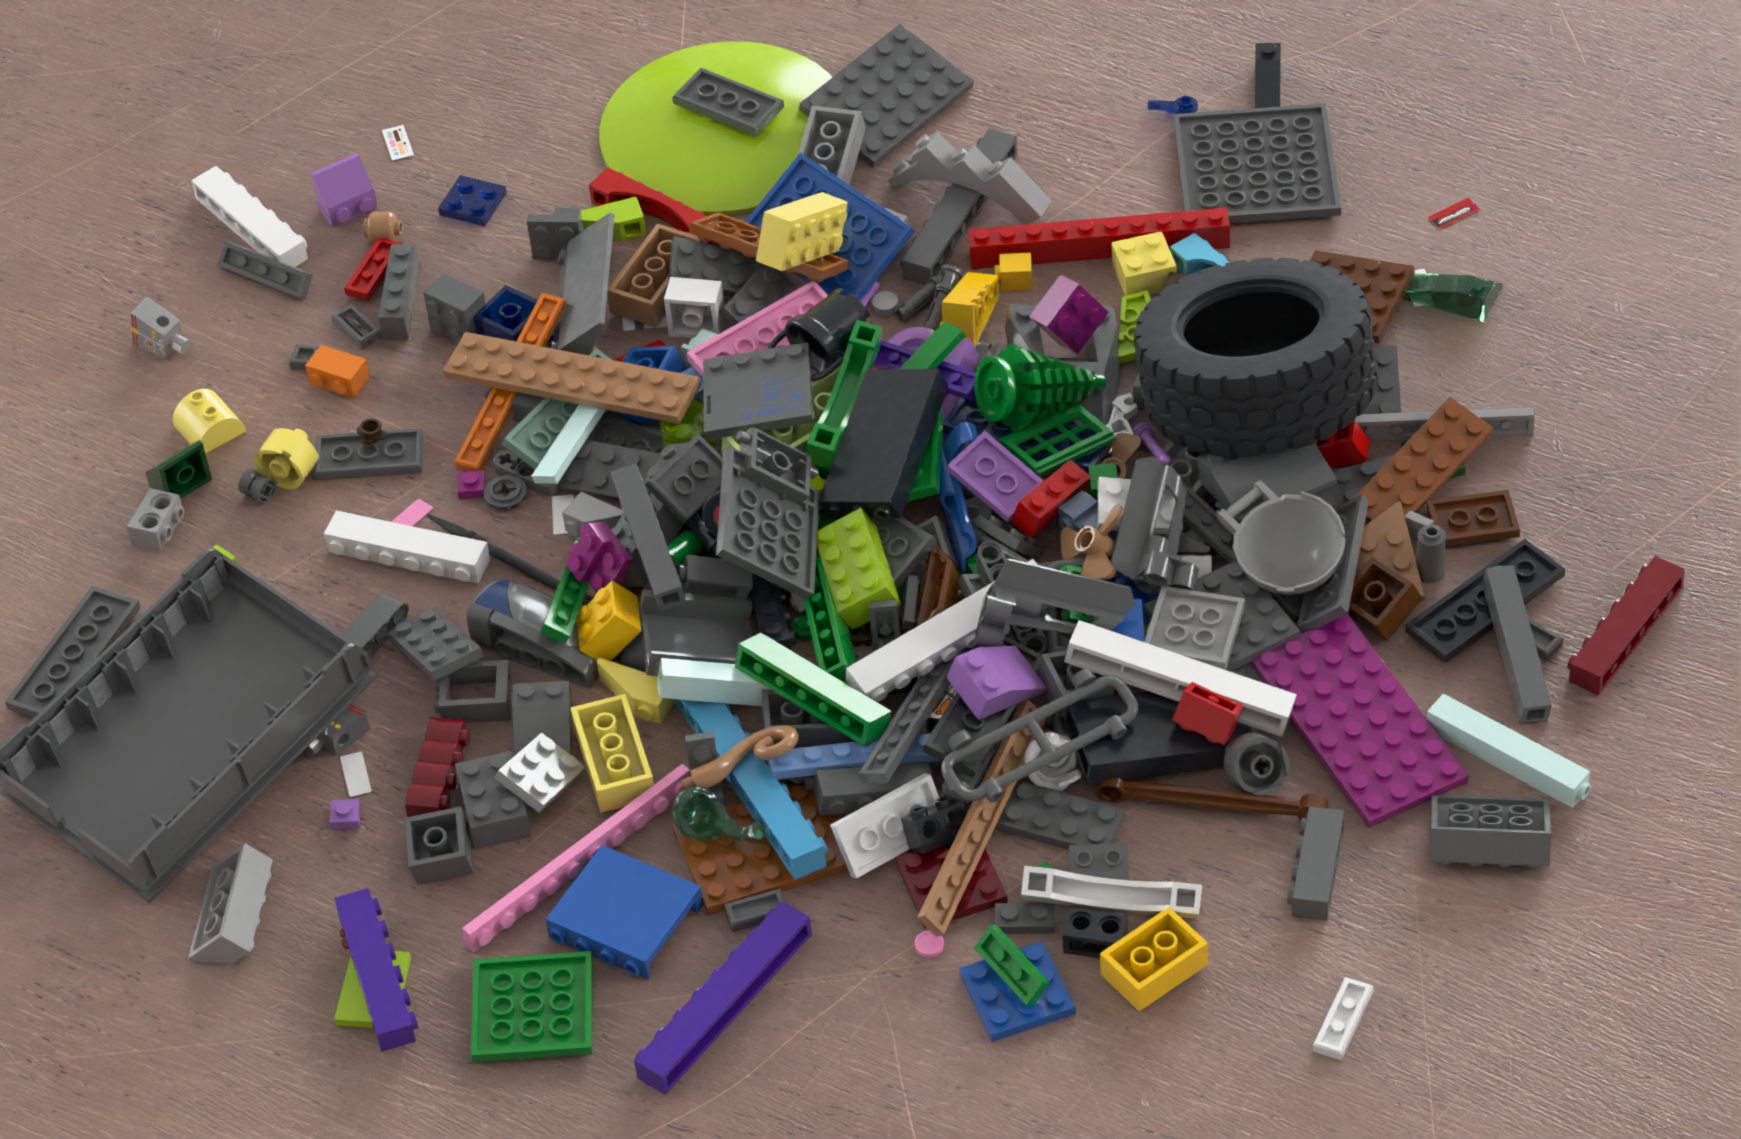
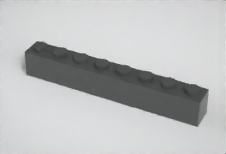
(953, 216)

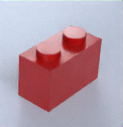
(1207, 713)

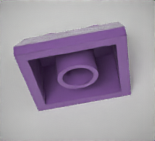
(344, 190)

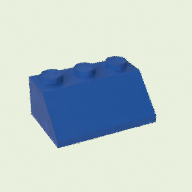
(661, 358)

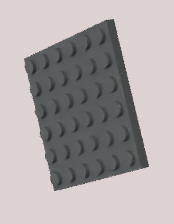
(1258, 162)

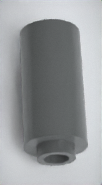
(1431, 553)

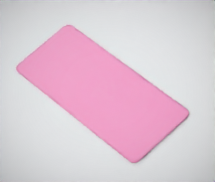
(413, 513)

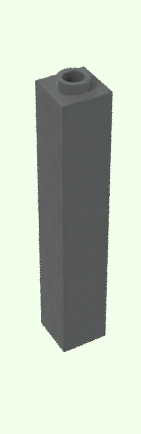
(648, 537)
(1516, 644)

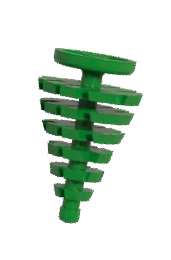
(1028, 386)

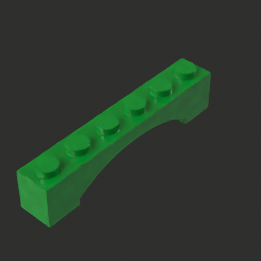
(859, 358)

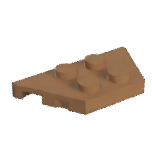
(1389, 542)

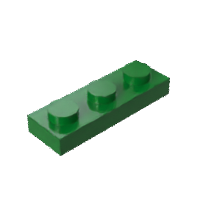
(1011, 965)

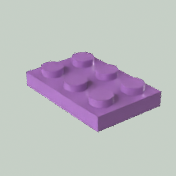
(993, 475)

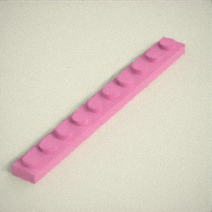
(573, 860)

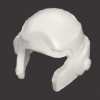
(1055, 775)

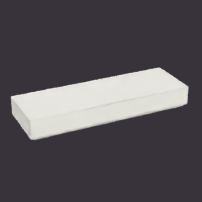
(1343, 1018)

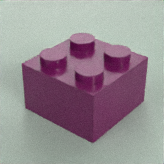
(1069, 314)

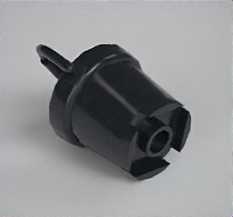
(826, 330)

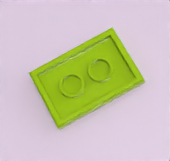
(352, 1006)

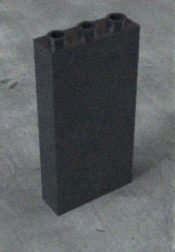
(884, 442)
(1149, 747)

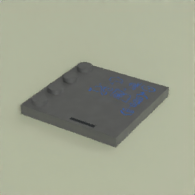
(757, 390)

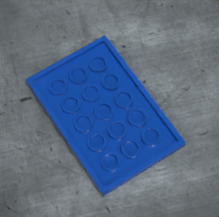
(869, 233)

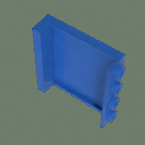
(622, 910)

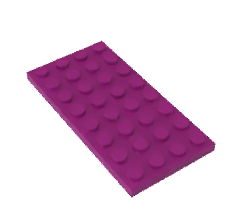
(1360, 721)

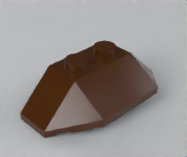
(938, 586)

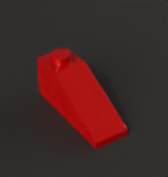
(1345, 447)

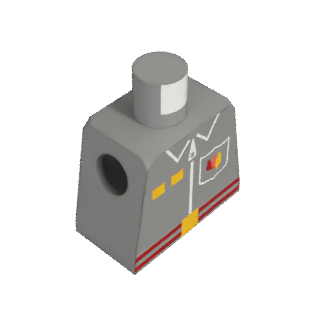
(157, 330)

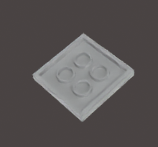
(1196, 624)

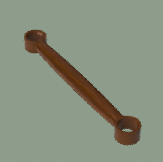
(1208, 797)

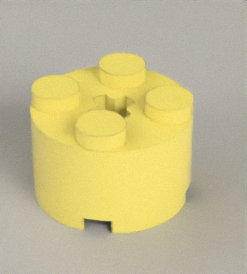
(286, 457)

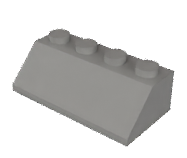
(231, 907)

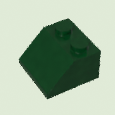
(181, 471)

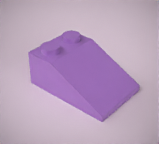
(994, 679)

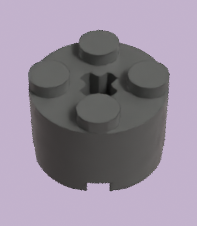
(1268, 772)

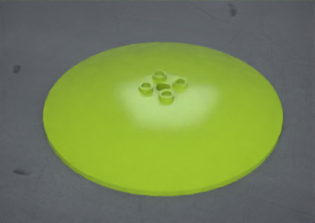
(695, 156)

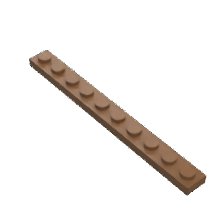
(974, 832)

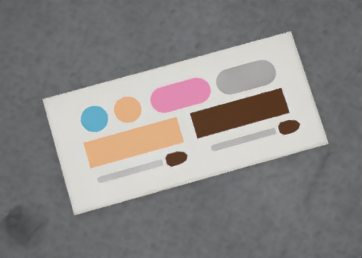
(397, 142)

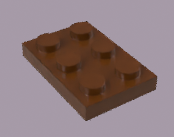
(1475, 517)

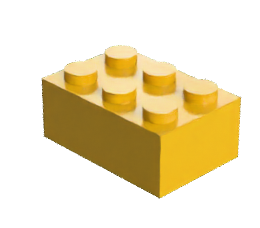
(1154, 959)

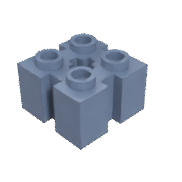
(1081, 512)

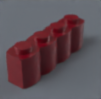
(435, 769)

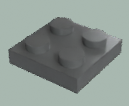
(1009, 535)

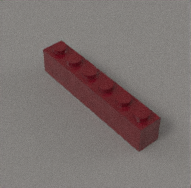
(1626, 625)

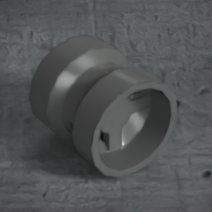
(255, 485)

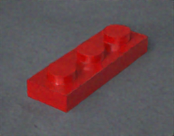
(370, 271)

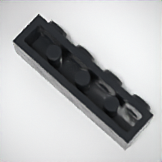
(769, 611)

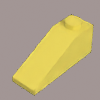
(639, 689)

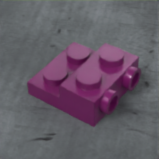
(598, 556)

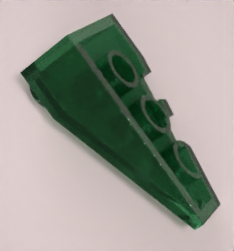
(1456, 294)

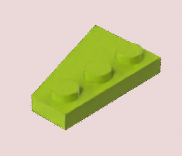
(1131, 308)

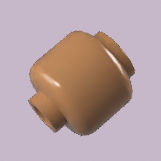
(382, 226)

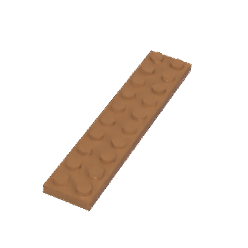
(572, 377)

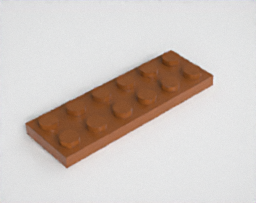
(745, 238)
(1426, 460)

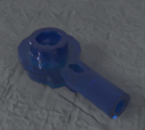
(1180, 106)

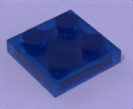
(472, 200)

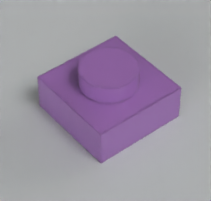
(345, 814)

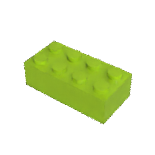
(855, 566)

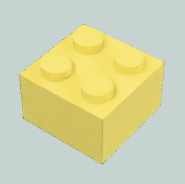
(1142, 263)

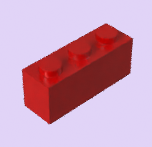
(1043, 502)

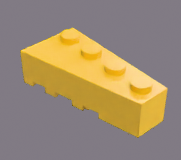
(971, 304)

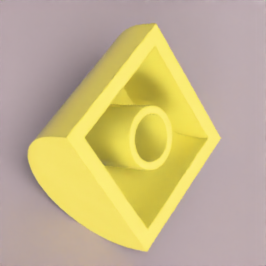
(206, 419)

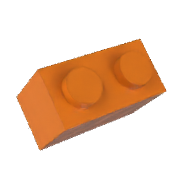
(337, 371)

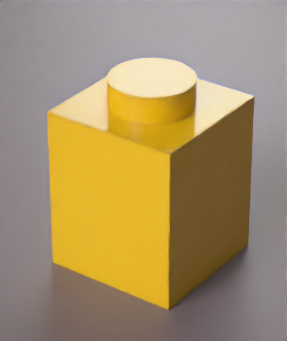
(1015, 271)

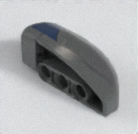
(511, 619)

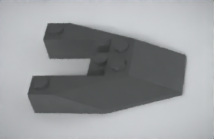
(1100, 348)

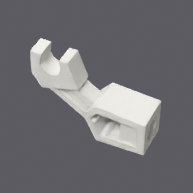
(1122, 411)

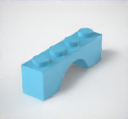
(1195, 255)

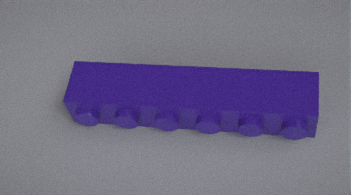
(375, 969)

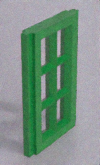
(1056, 421)

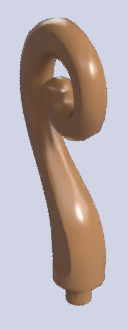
(759, 742)

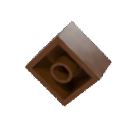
(1382, 598)

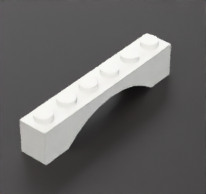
(1080, 890)

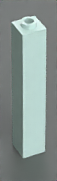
(707, 683)
(1509, 751)

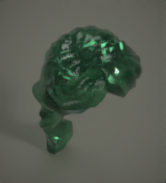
(703, 818)

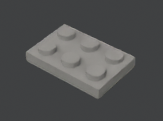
(540, 772)

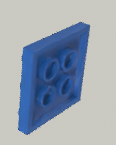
(1003, 1010)

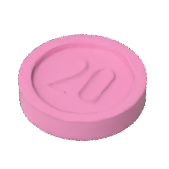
(928, 944)

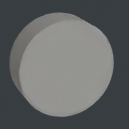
(884, 303)

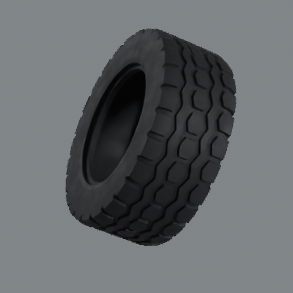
(1256, 357)

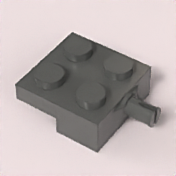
(552, 232)

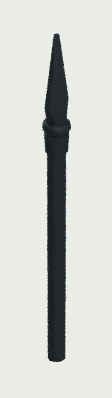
(503, 555)

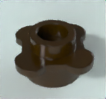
(371, 431)

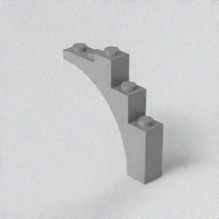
(972, 169)

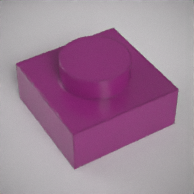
(471, 484)

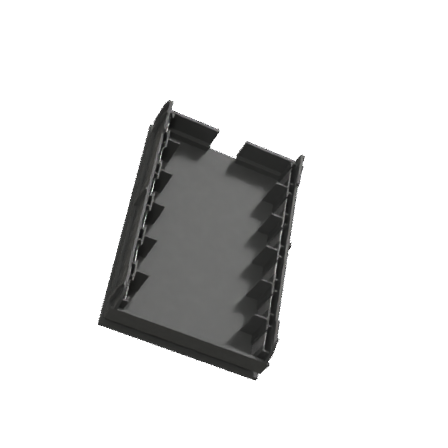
(181, 723)

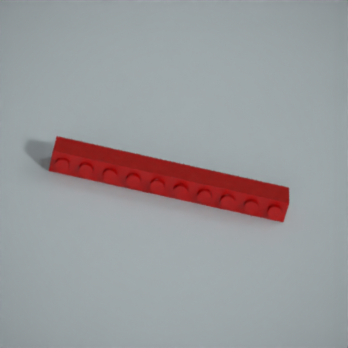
(1093, 237)

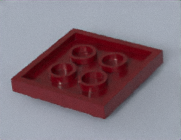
(922, 869)

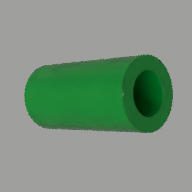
(683, 545)

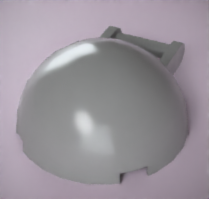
(1286, 541)

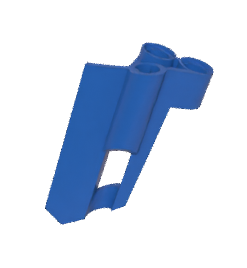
(951, 496)

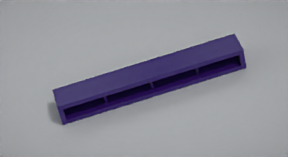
(722, 997)

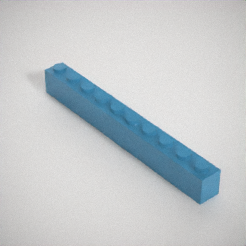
(761, 795)

